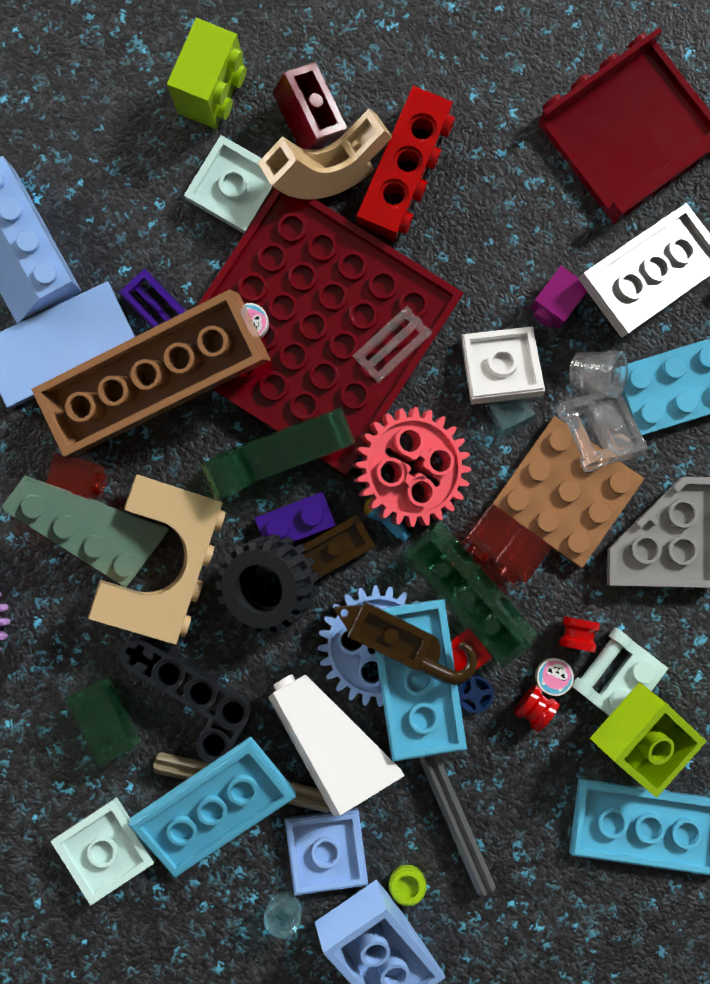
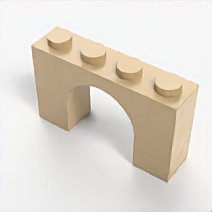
(163, 611)

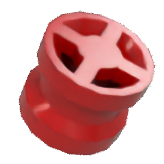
(579, 634)
(536, 708)

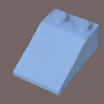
(375, 941)

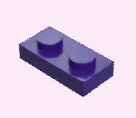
(298, 519)

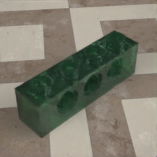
(471, 594)

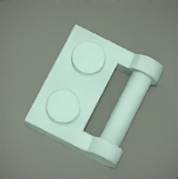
(636, 668)

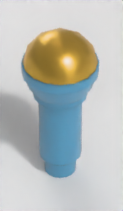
(399, 531)

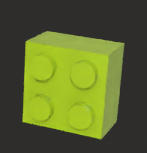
(207, 74)
(648, 739)

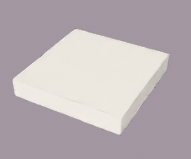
(502, 365)

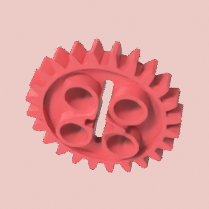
(397, 495)

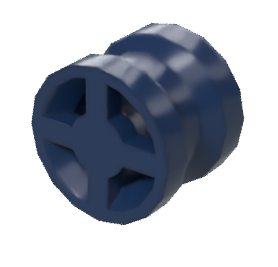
(481, 698)

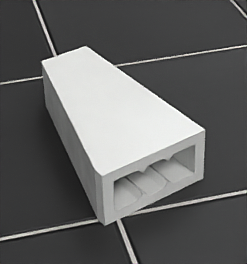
(333, 748)

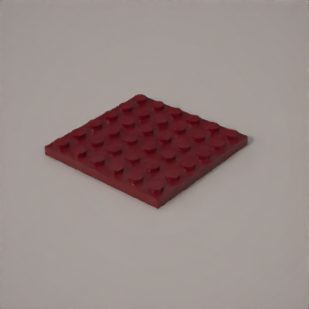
(324, 299)

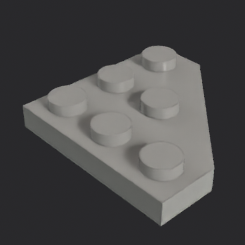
(667, 541)

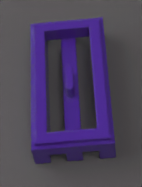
(135, 284)

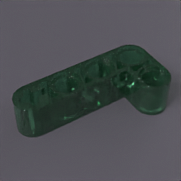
(277, 452)

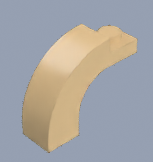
(328, 169)

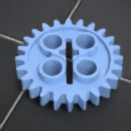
(347, 662)

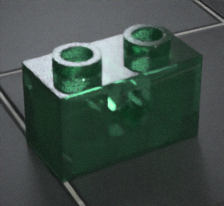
(103, 721)

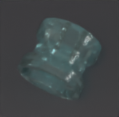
(284, 906)

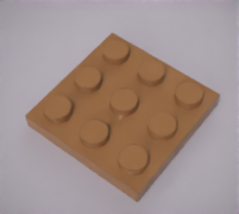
(561, 500)

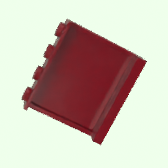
(629, 127)

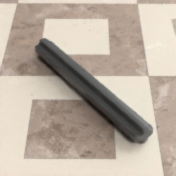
(458, 824)

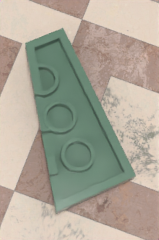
(96, 533)

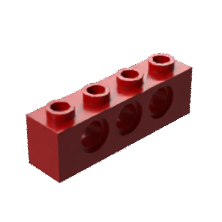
(424, 112)

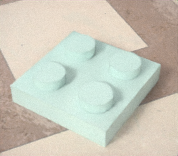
(230, 185)
(103, 851)

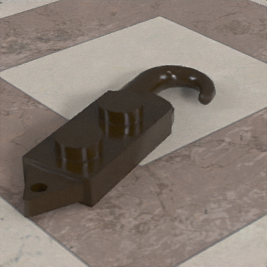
(403, 642)

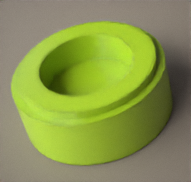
(407, 885)

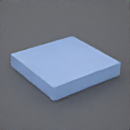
(326, 852)

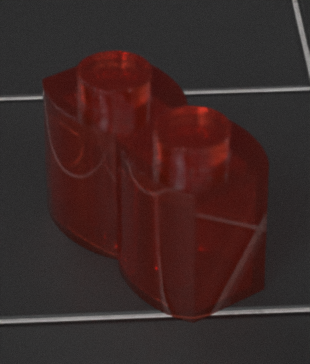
(507, 544)

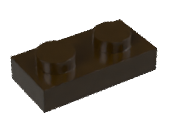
(338, 546)

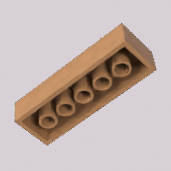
(151, 373)

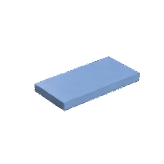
(59, 341)

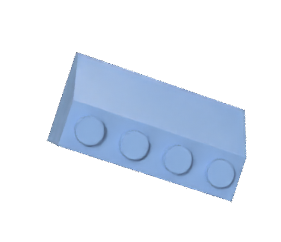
(30, 263)

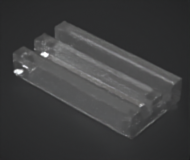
(415, 323)

